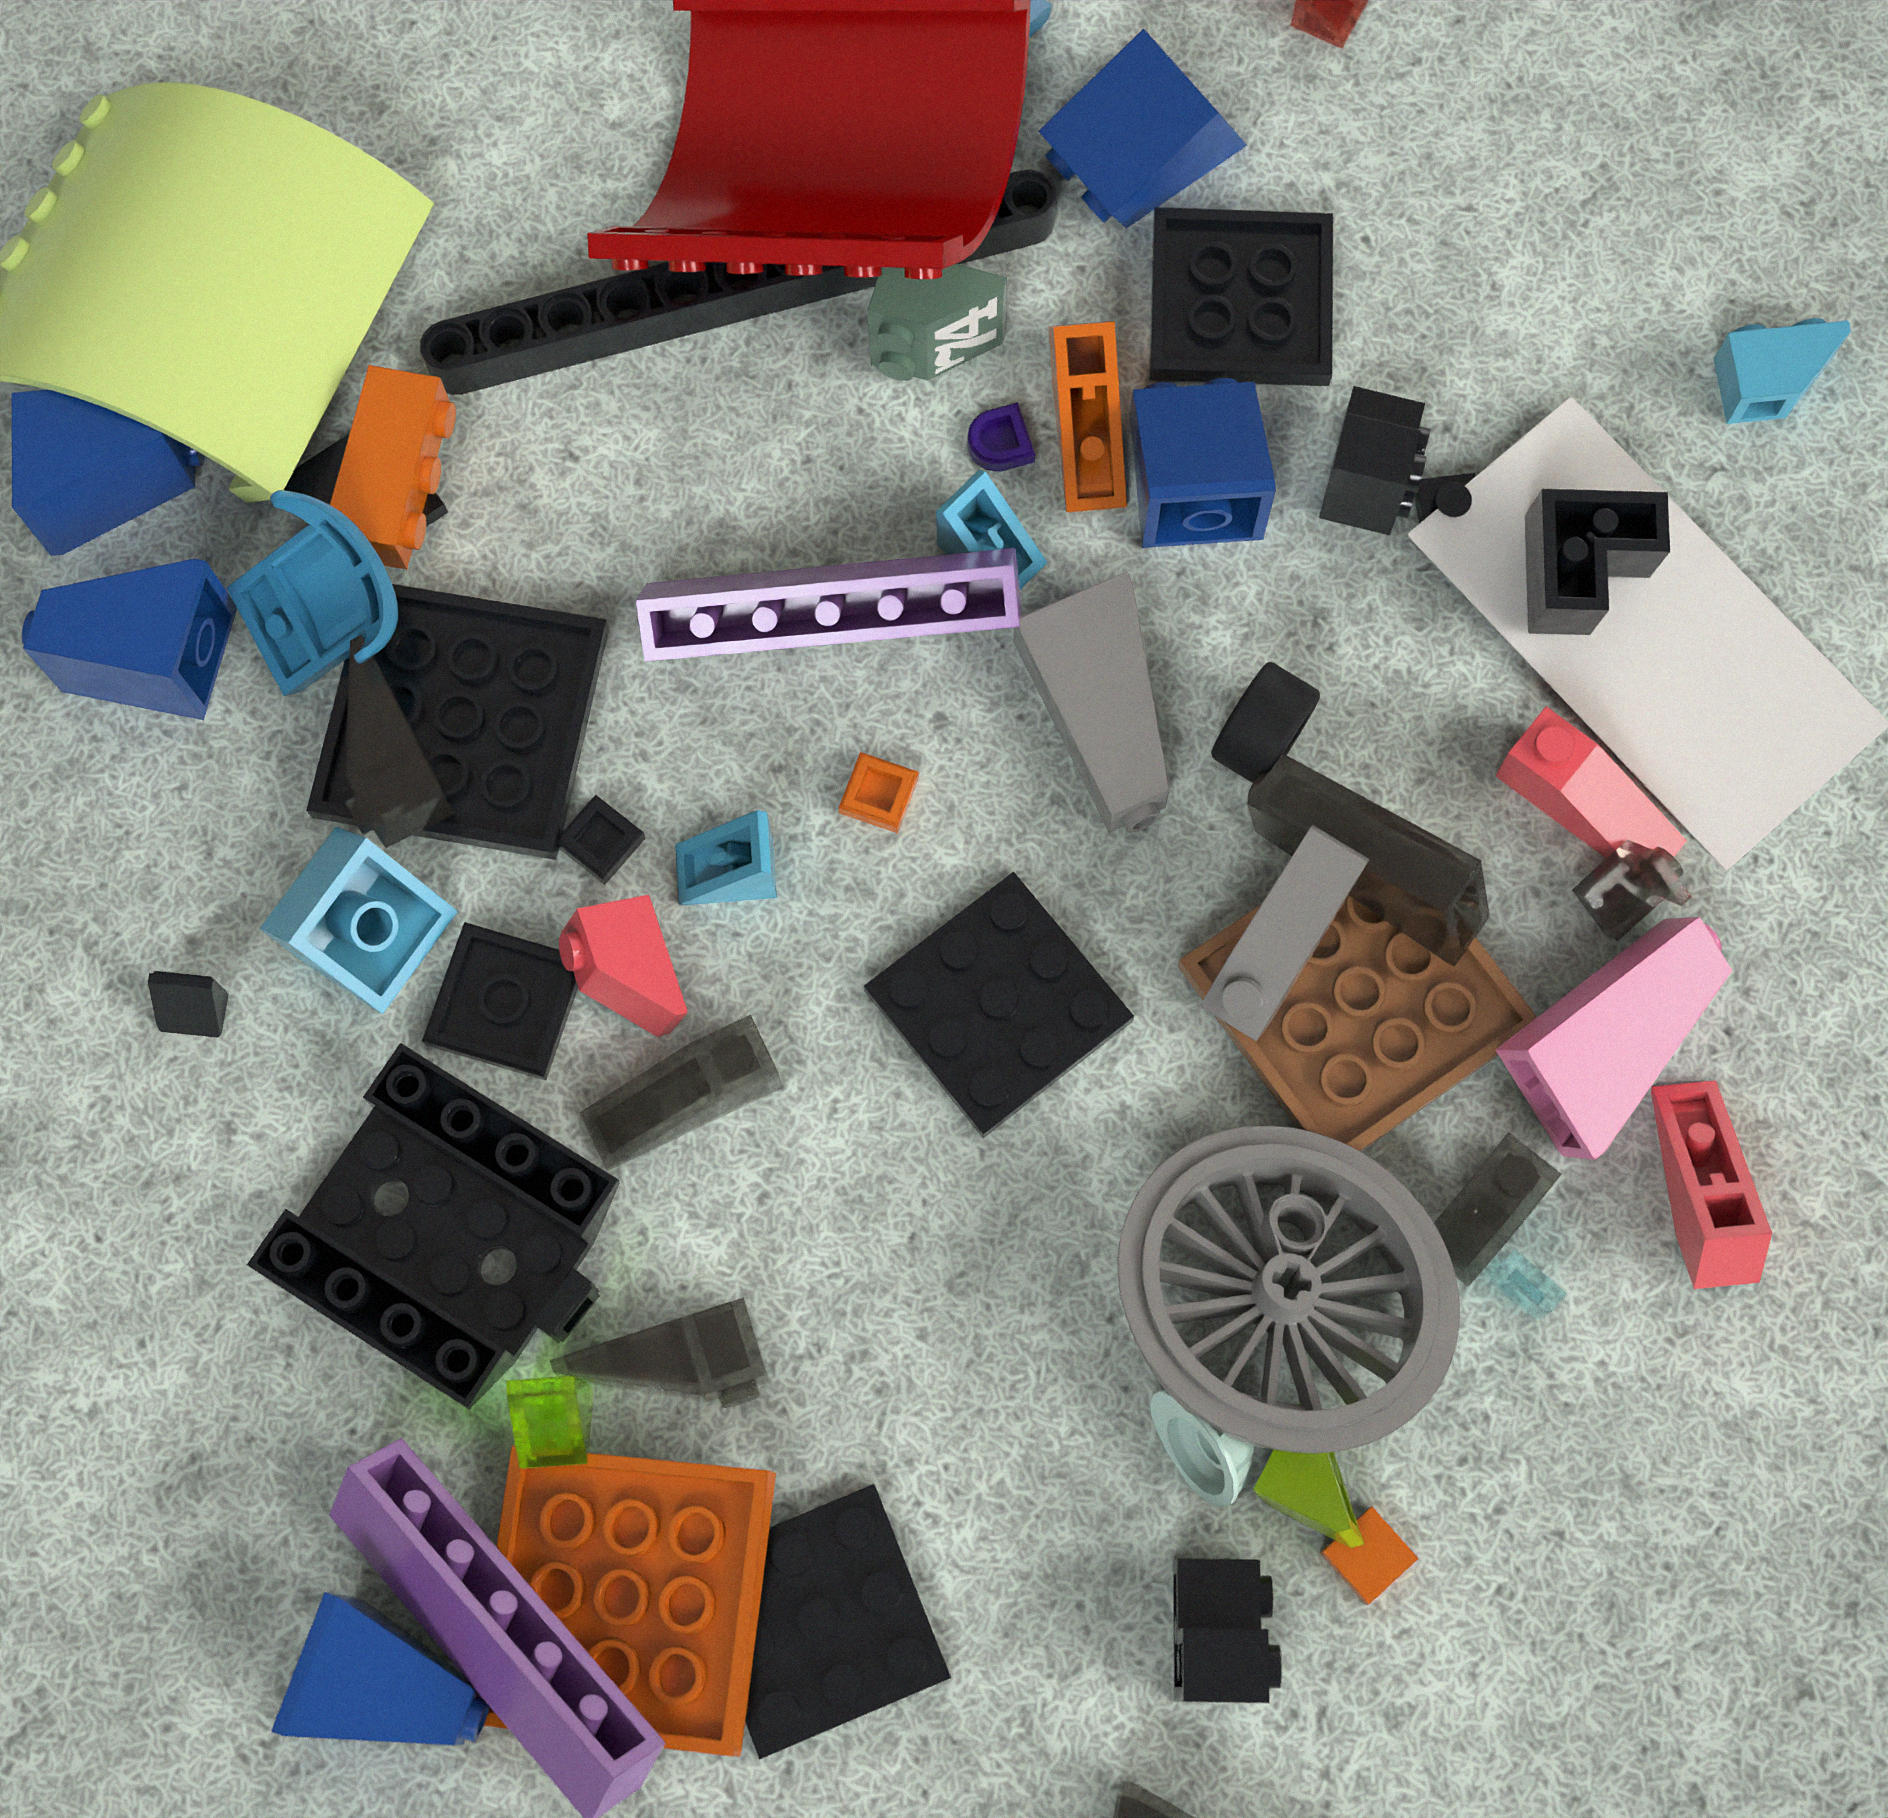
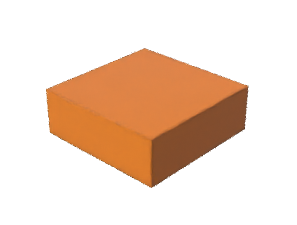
(878, 792)
(1374, 1564)

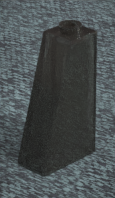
(1412, 875)

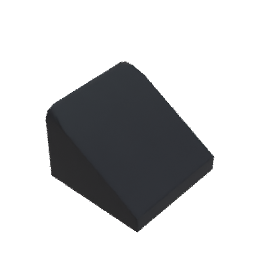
(187, 1003)

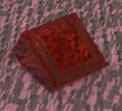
(1328, 19)

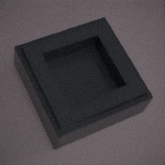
(600, 839)
(566, 1306)

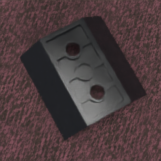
(473, 1187)

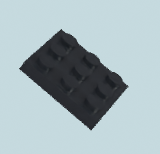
(1242, 296)
(998, 1004)
(836, 1625)

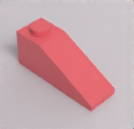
(1584, 788)
(1709, 1187)

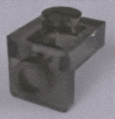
(1630, 887)

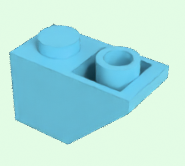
(1771, 369)

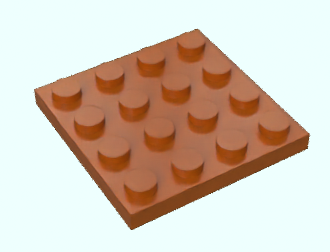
(652, 1579)

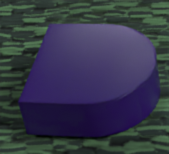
(1000, 439)

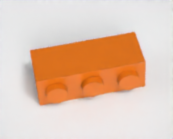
(394, 459)

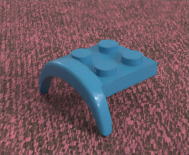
(316, 596)

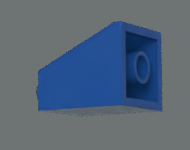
(1137, 134)
(1200, 463)
(89, 468)
(135, 637)

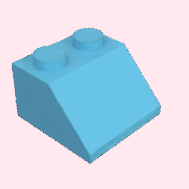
(359, 918)

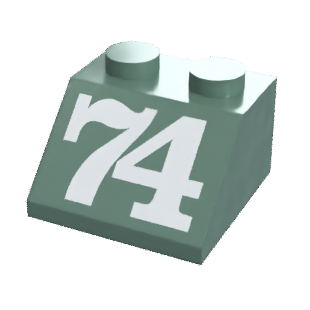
(934, 323)

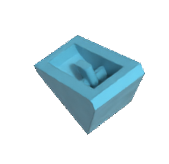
(982, 520)
(728, 863)

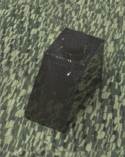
(1493, 1205)

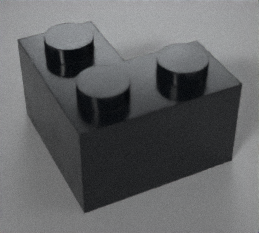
(1376, 461)
(1578, 543)
(1219, 1634)

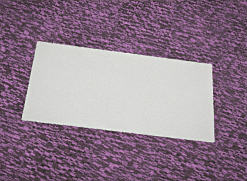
(1688, 668)

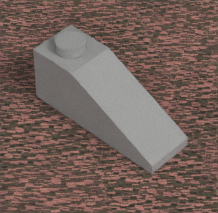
(1284, 933)

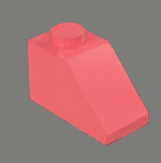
(624, 962)

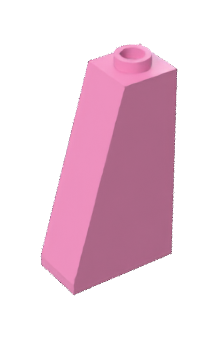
(1614, 1033)

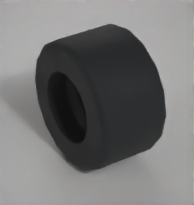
(1265, 722)

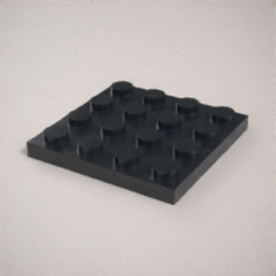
(496, 708)

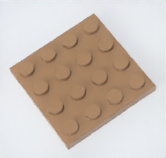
(1370, 1025)

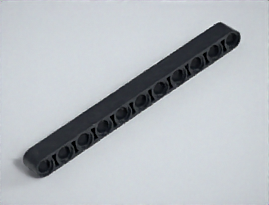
(662, 319)

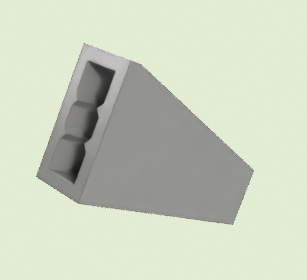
(1098, 691)

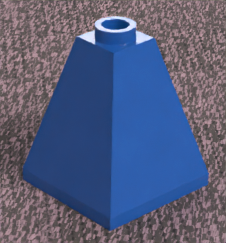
(375, 1683)

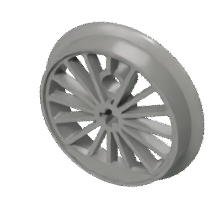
(1307, 1312)

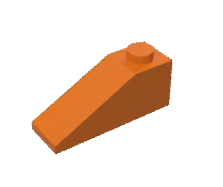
(1088, 415)

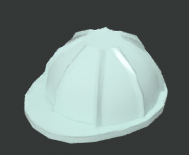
(1207, 1459)

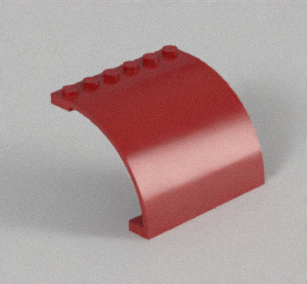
(836, 137)

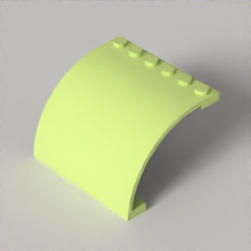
(204, 271)

